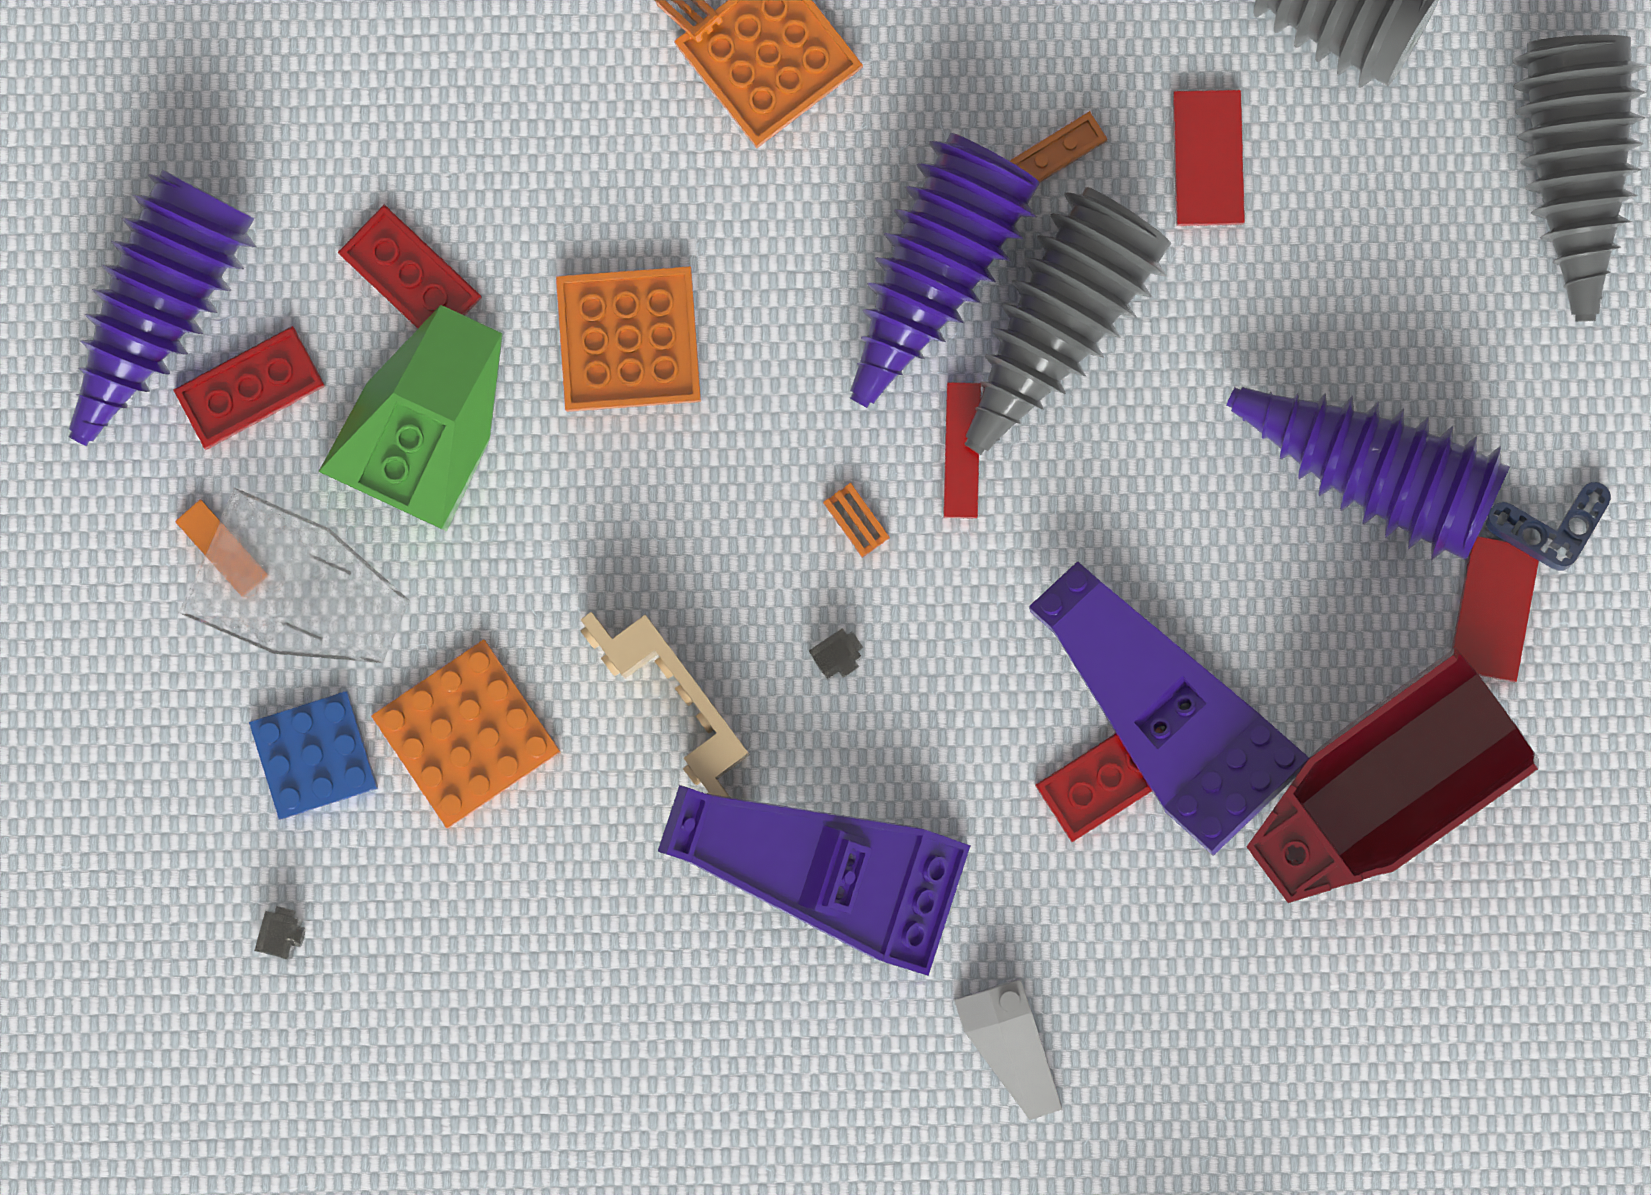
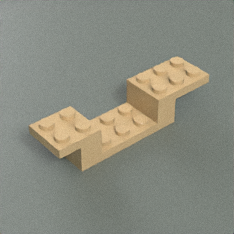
(634, 649)

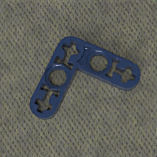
(1562, 537)

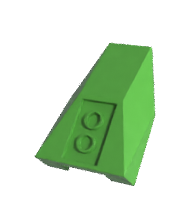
(423, 420)

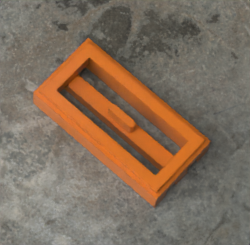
(703, 25)
(839, 496)

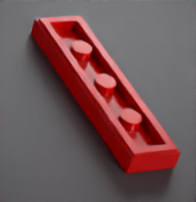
(961, 462)

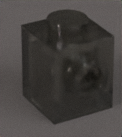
(837, 654)
(280, 933)

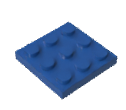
(313, 755)

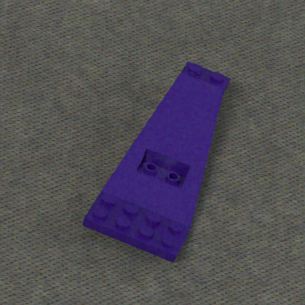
(1214, 759)
(847, 876)

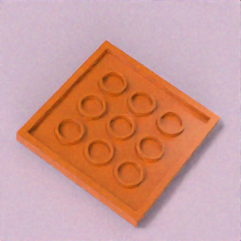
(769, 62)
(628, 339)
(465, 733)

